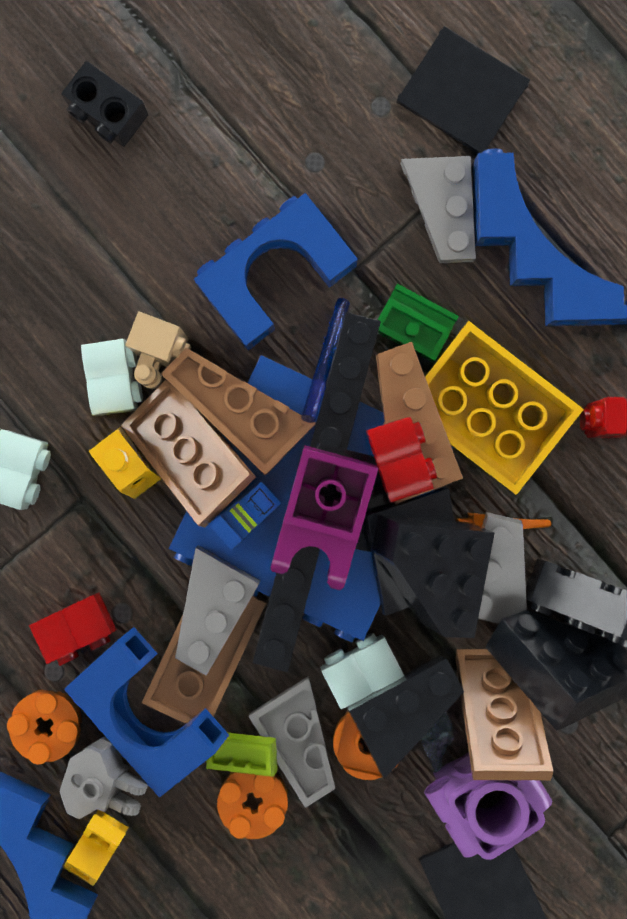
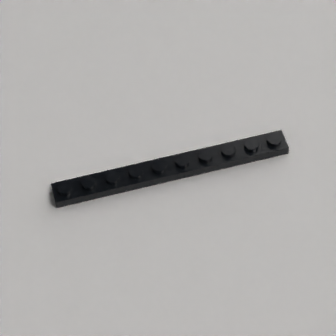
(333, 429)

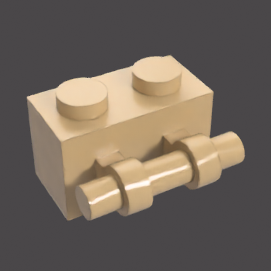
(156, 345)

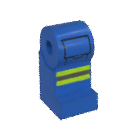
(245, 515)

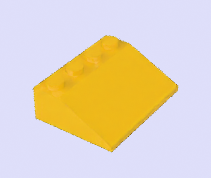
(497, 407)

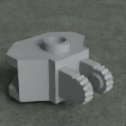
(100, 782)

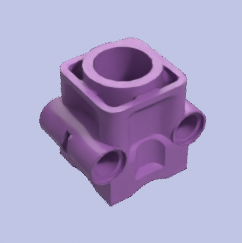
(488, 829)

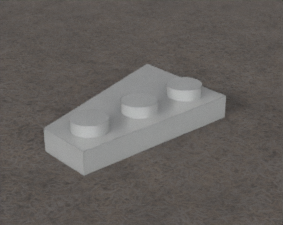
(446, 203)
(505, 579)
(212, 608)
(299, 740)

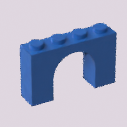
(297, 228)
(156, 756)

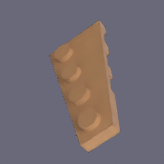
(407, 394)
(248, 418)

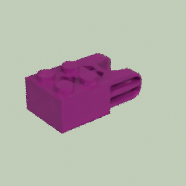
(323, 523)

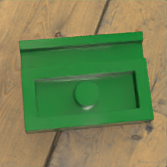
(416, 320)

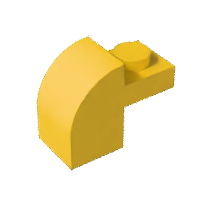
(95, 847)

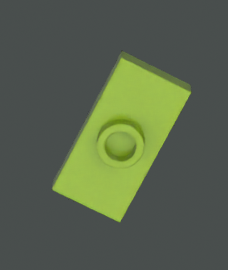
(246, 755)

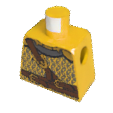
(124, 464)

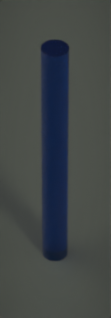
(325, 361)

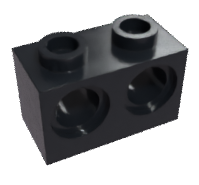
(109, 100)

